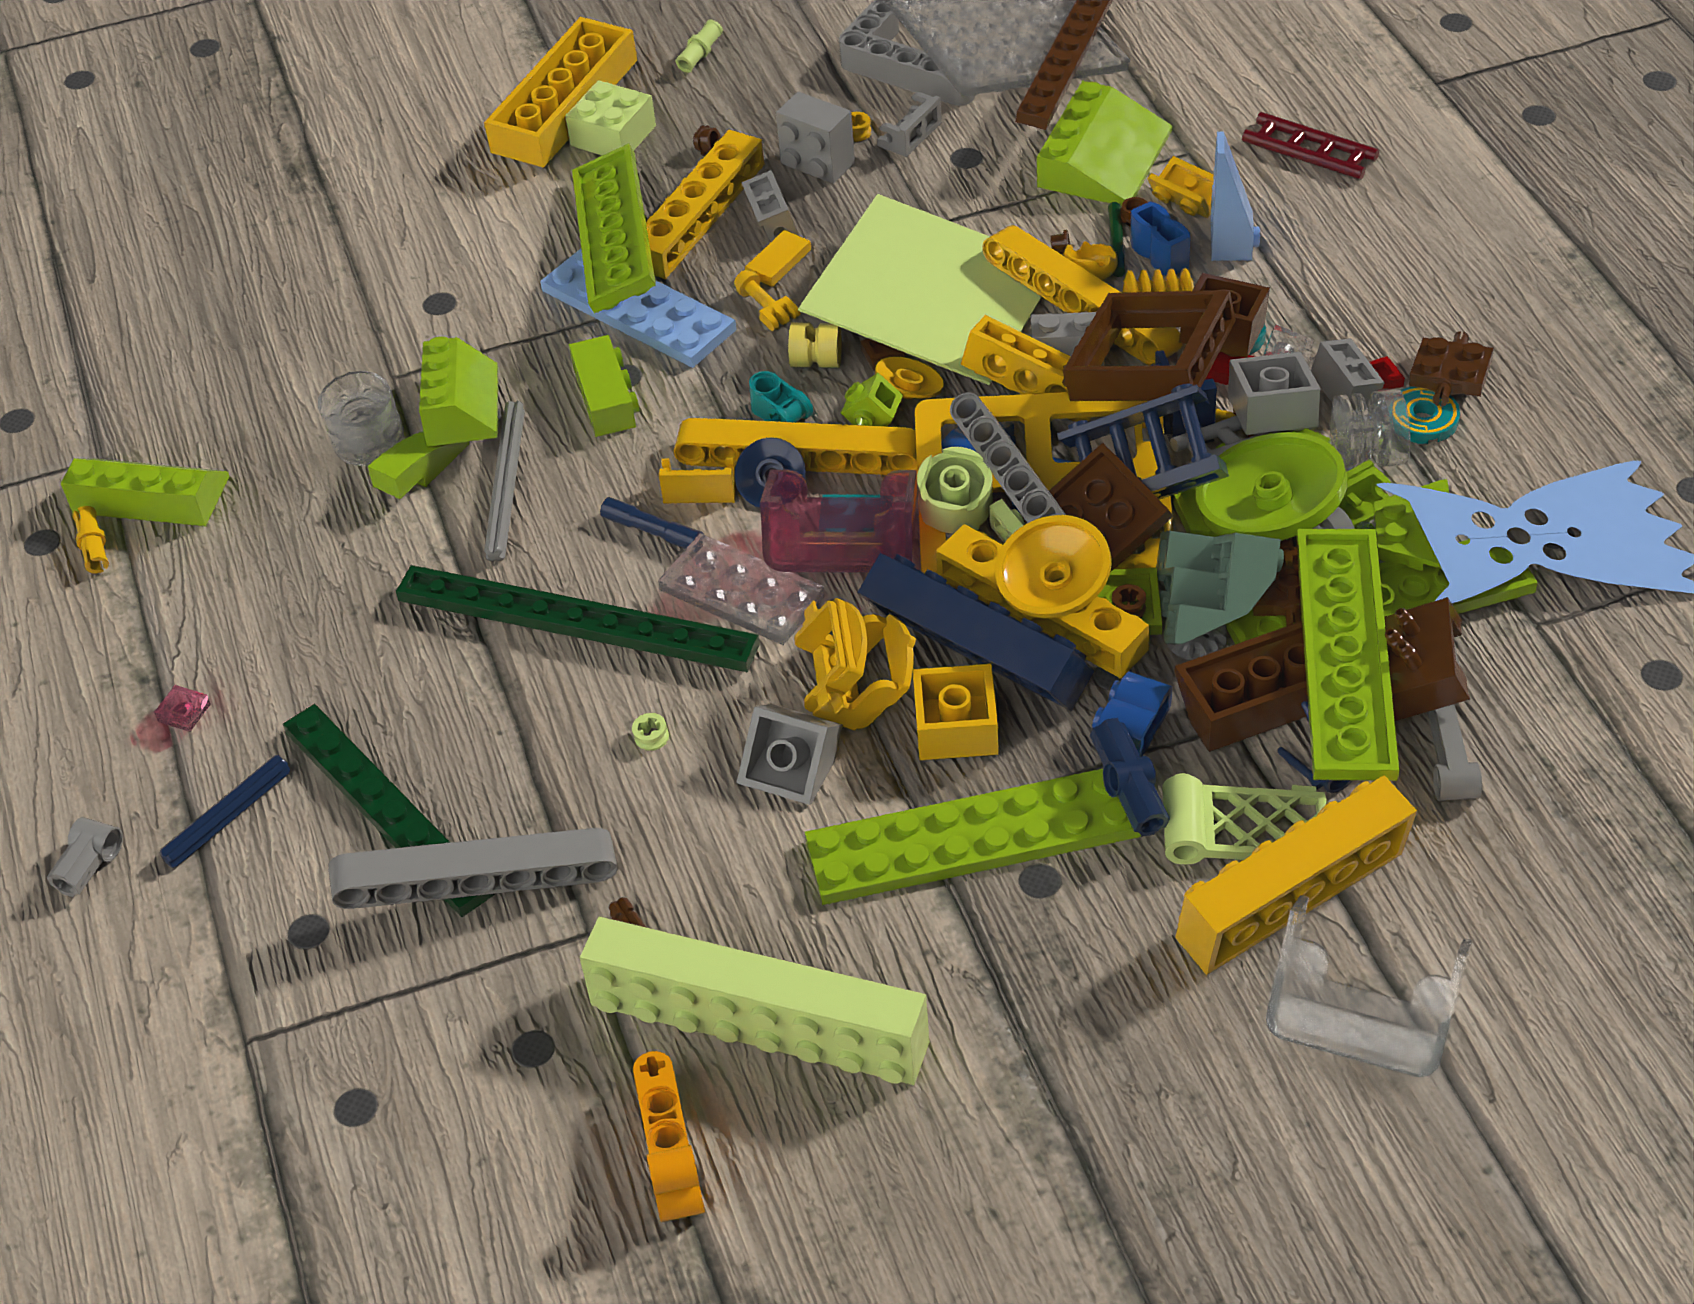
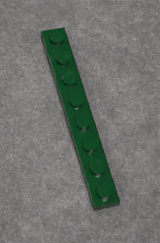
(368, 788)

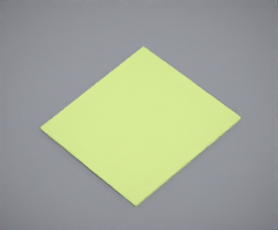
(916, 285)

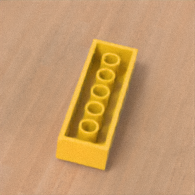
(532, 118)
(1310, 860)

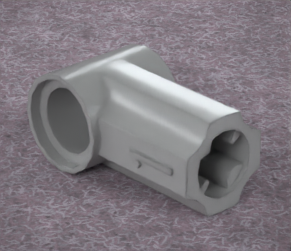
(87, 847)

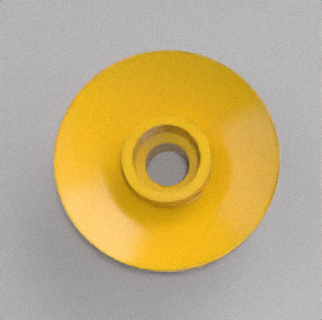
(910, 377)

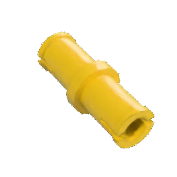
(90, 539)

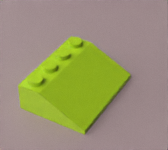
(1101, 146)

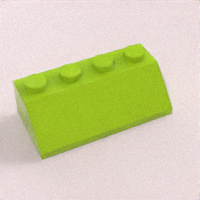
(457, 393)
(144, 490)

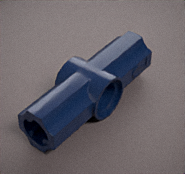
(1129, 777)

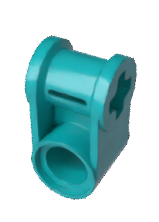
(777, 400)

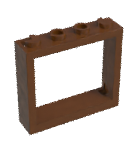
(1206, 310)

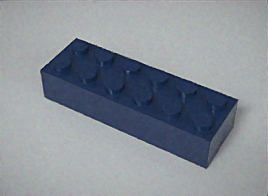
(978, 630)

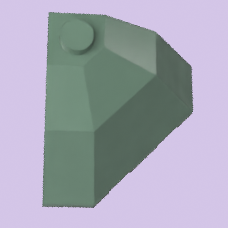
(1212, 579)

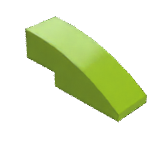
(411, 463)

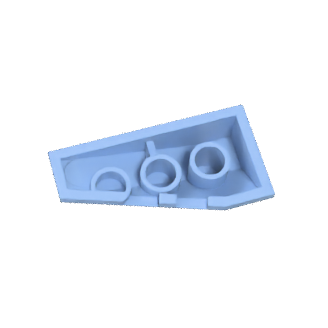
(1231, 213)

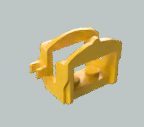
(842, 658)

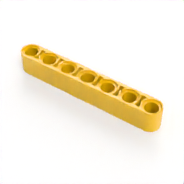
(1069, 287)
(822, 446)

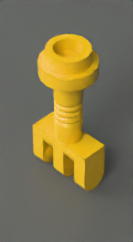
(773, 311)

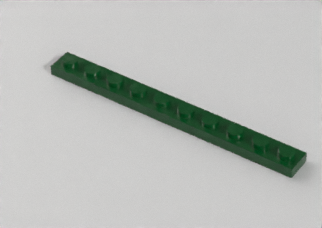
(579, 618)

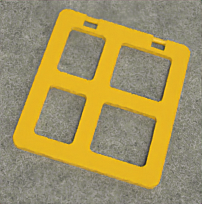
(1035, 413)

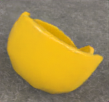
(1095, 258)

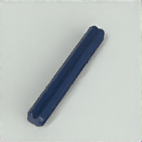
(224, 811)

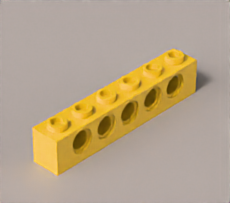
(702, 199)
(1098, 630)

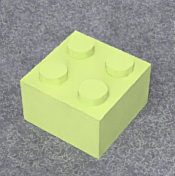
(610, 118)

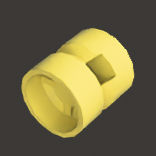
(814, 345)

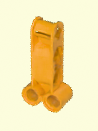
(669, 1155)

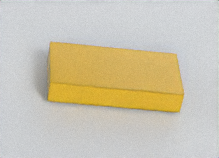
(779, 257)

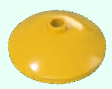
(1049, 551)

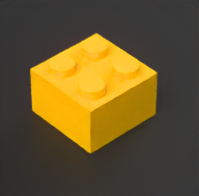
(955, 712)

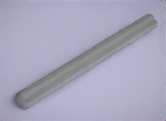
(504, 481)

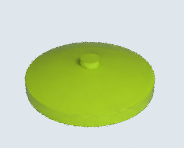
(1274, 486)

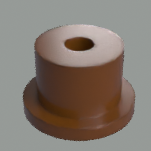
(1060, 241)

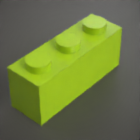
(604, 385)

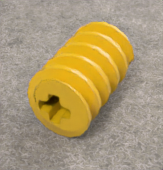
(1158, 283)

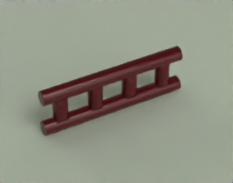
(1321, 156)

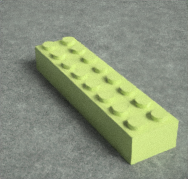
(756, 1000)

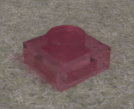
(182, 708)

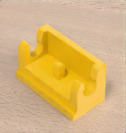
(697, 484)

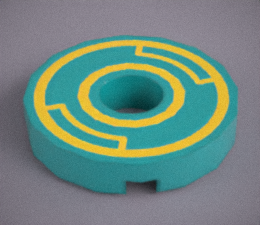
(1442, 419)

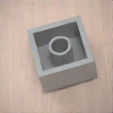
(815, 137)
(1273, 393)

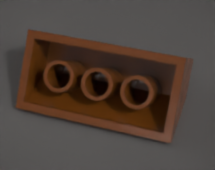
(1245, 687)

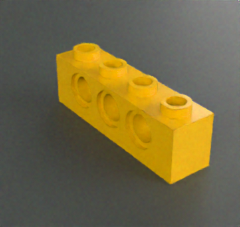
(1014, 359)

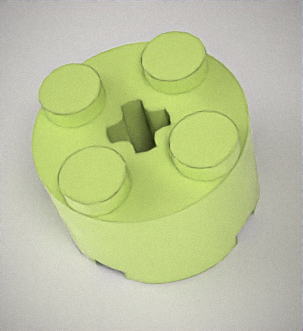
(954, 489)

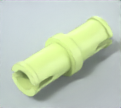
(699, 46)

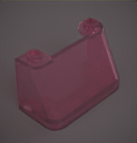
(836, 531)

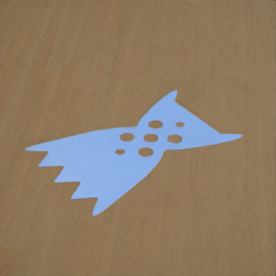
(1615, 545)

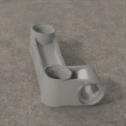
(1453, 774)

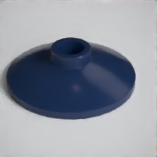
(758, 460)

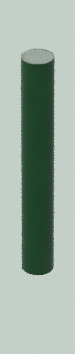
(1116, 236)

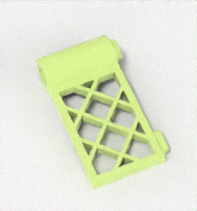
(1192, 816)

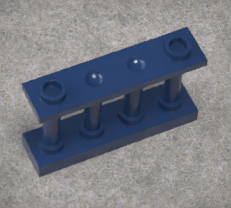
(1168, 477)

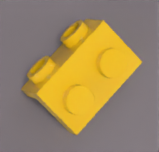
(1184, 186)

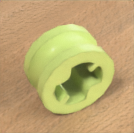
(657, 738)

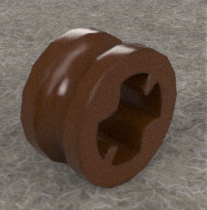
(1130, 593)

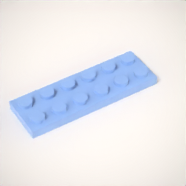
(656, 318)

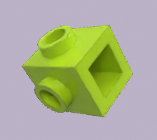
(871, 402)

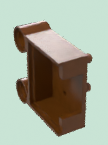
(1424, 658)

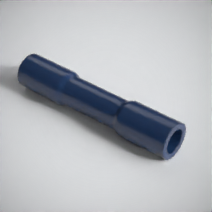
(633, 517)

